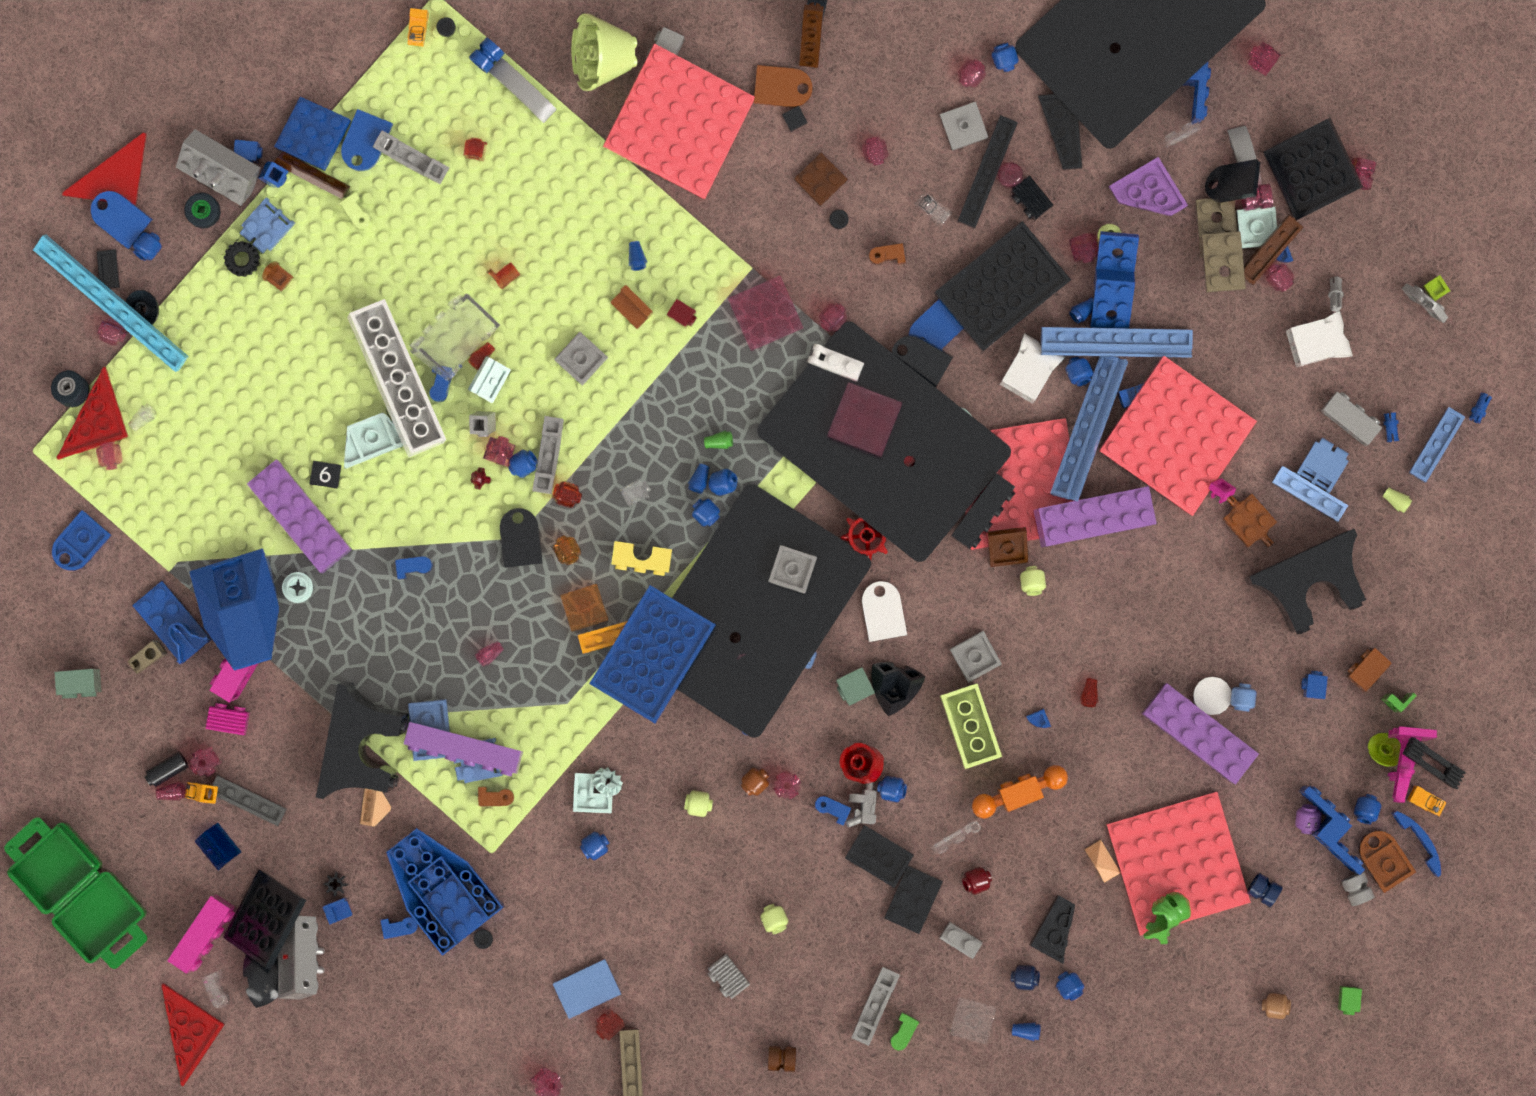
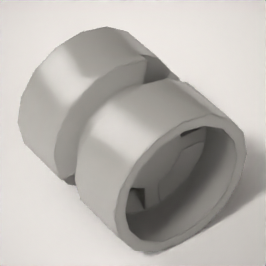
(1357, 889)

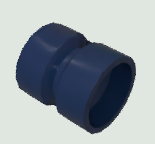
(1265, 890)

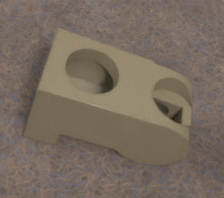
(147, 656)

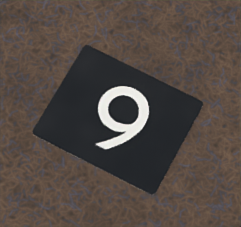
(325, 474)

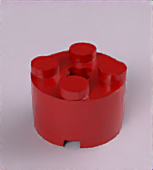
(870, 769)

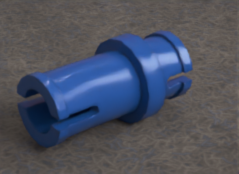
(1478, 411)
(1391, 426)

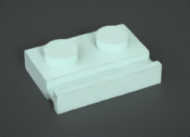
(489, 379)

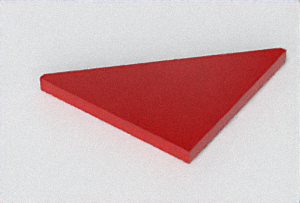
(117, 174)
(97, 421)
(190, 1029)

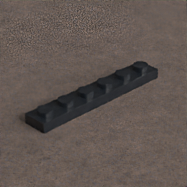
(987, 172)

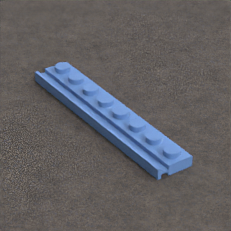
(1116, 342)
(1089, 427)

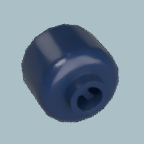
(1025, 977)

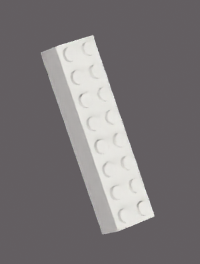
(396, 378)

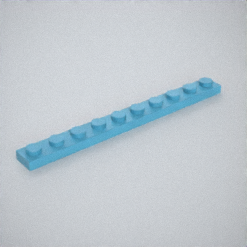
(110, 303)

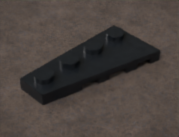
(1064, 131)

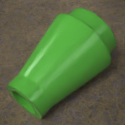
(720, 440)

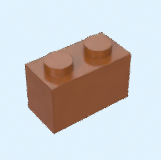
(1368, 669)

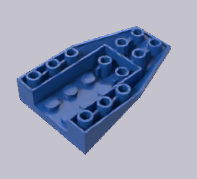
(239, 607)
(441, 890)

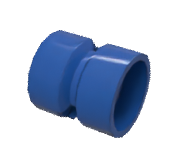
(486, 55)

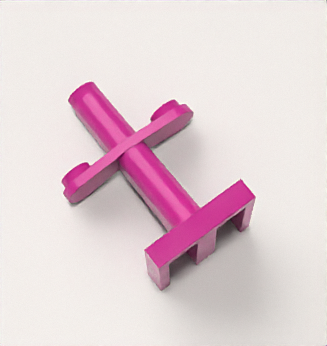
(1406, 765)

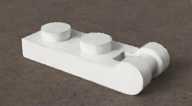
(836, 362)

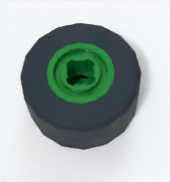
(202, 210)

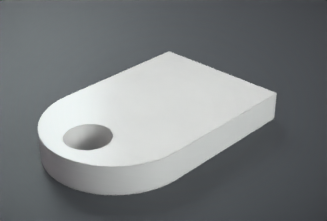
(883, 614)

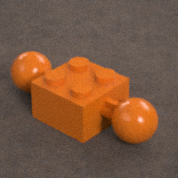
(1020, 793)

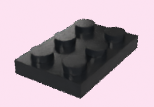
(879, 856)
(913, 899)

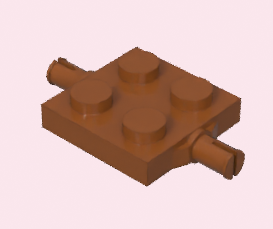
(1249, 520)

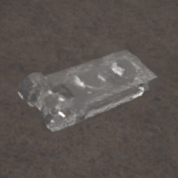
(957, 837)

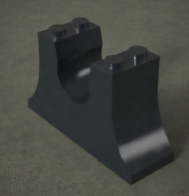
(1291, 578)
(345, 754)

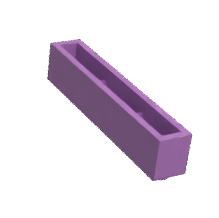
(463, 748)

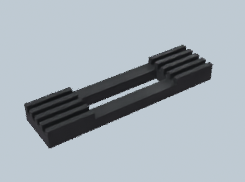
(1452, 773)

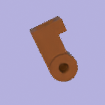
(887, 253)
(502, 798)

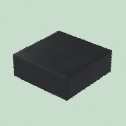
(794, 118)

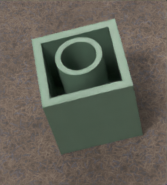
(854, 686)

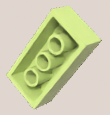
(970, 726)

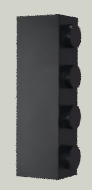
(983, 510)

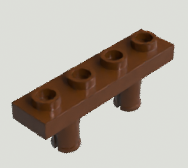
(811, 35)

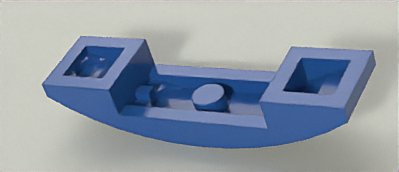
(1433, 861)

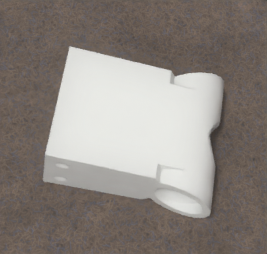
(1319, 340)
(1030, 370)

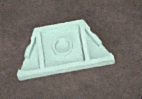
(370, 439)

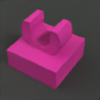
(1222, 489)

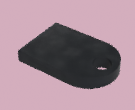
(1234, 181)
(923, 358)
(520, 541)

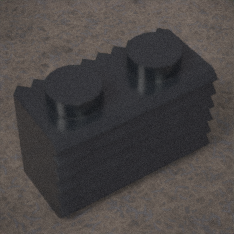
(1031, 198)

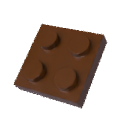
(820, 179)
(1008, 547)

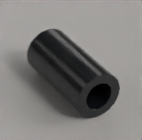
(166, 769)

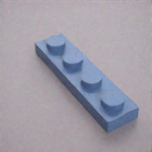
(1437, 444)

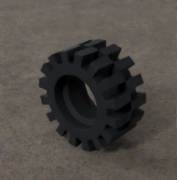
(230, 255)

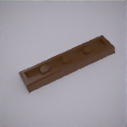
(312, 175)
(1271, 249)

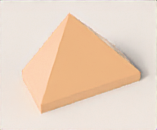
(374, 807)
(1102, 861)

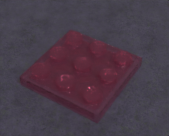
(765, 313)
(864, 419)

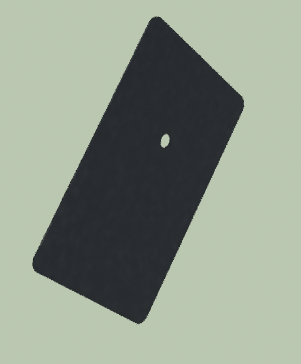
(1159, 52)
(903, 503)
(775, 623)

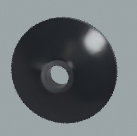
(142, 298)

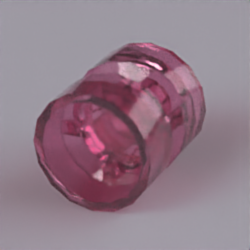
(1364, 170)
(1263, 199)

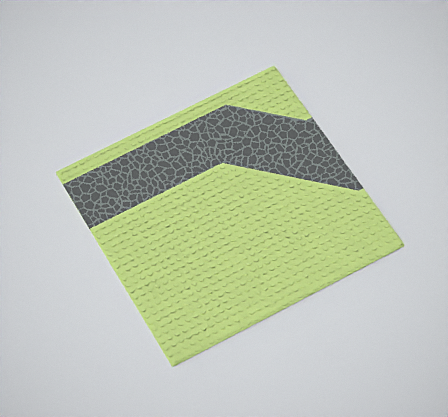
(287, 378)

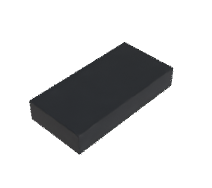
(108, 268)

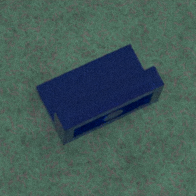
(217, 846)

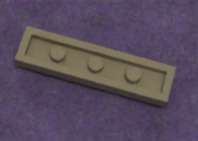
(631, 1062)

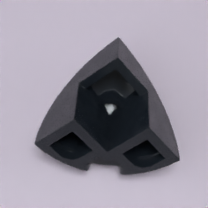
(895, 686)
(261, 982)

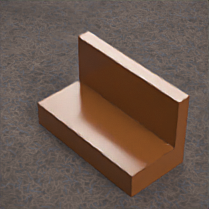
(631, 307)

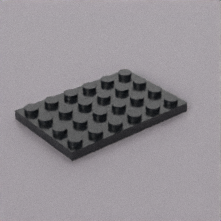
(1002, 286)

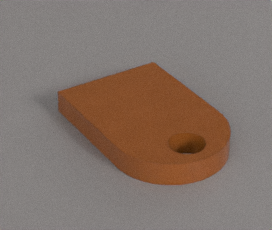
(779, 86)
(1385, 861)

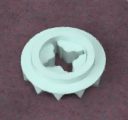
(291, 594)
(599, 782)

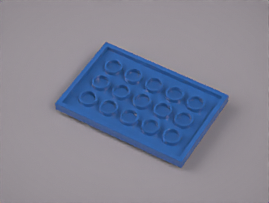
(652, 654)

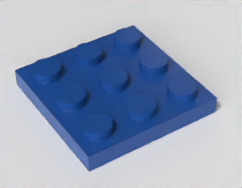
(312, 133)

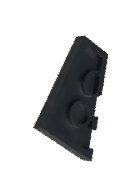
(1054, 929)

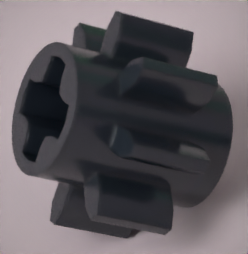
(339, 880)

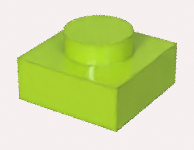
(1436, 288)

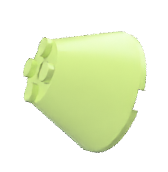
(600, 52)

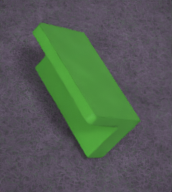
(1396, 704)

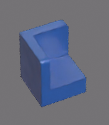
(337, 911)

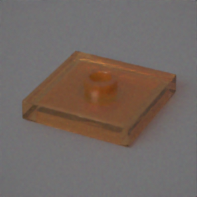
(584, 607)

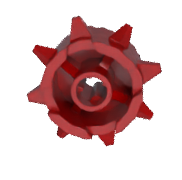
(860, 544)

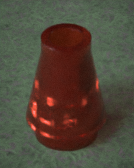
(477, 357)
(1089, 695)

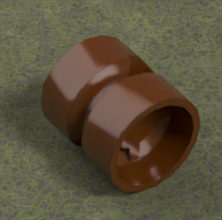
(782, 1059)

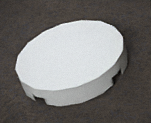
(1212, 695)

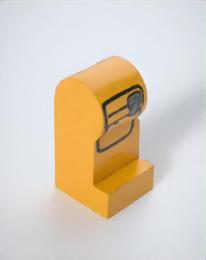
(417, 27)
(199, 792)
(1426, 801)

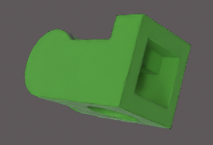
(902, 1037)

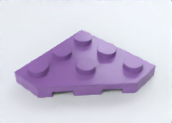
(1149, 190)

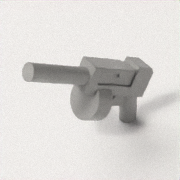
(868, 802)

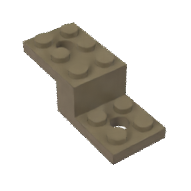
(1220, 246)

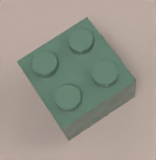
(74, 682)

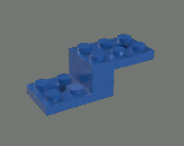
(1201, 92)
(1114, 280)
(1332, 829)

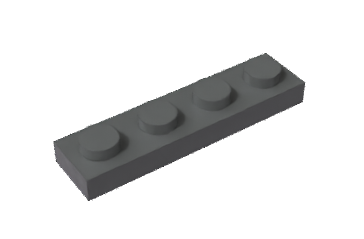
(249, 801)

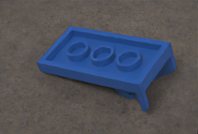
(172, 622)

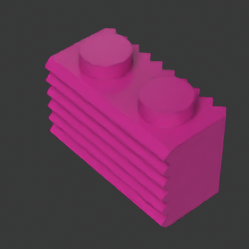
(227, 720)

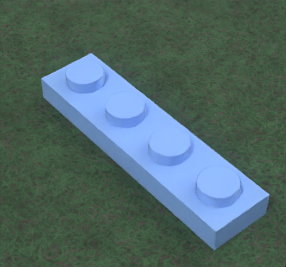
(1309, 493)

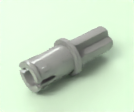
(1336, 294)

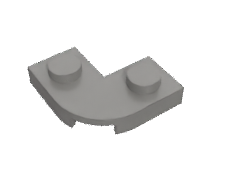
(1433, 308)

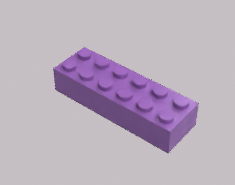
(299, 516)
(1094, 516)
(1200, 733)

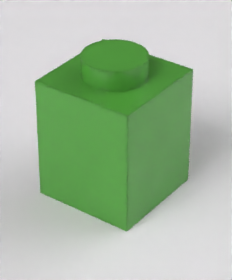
(1349, 1000)

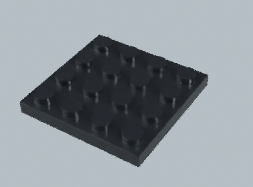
(1313, 169)
(264, 919)

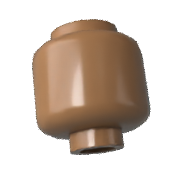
(1276, 1006)

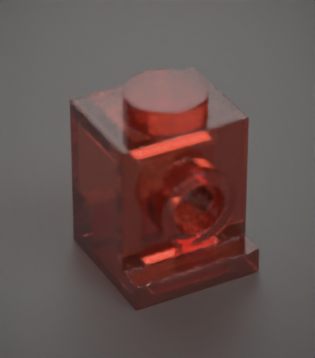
(475, 149)

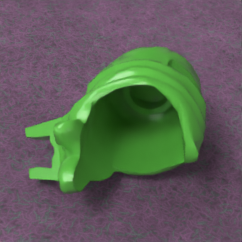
(1169, 913)

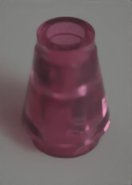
(488, 654)
(171, 792)

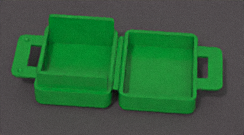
(64, 880)

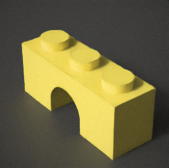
(624, 557)

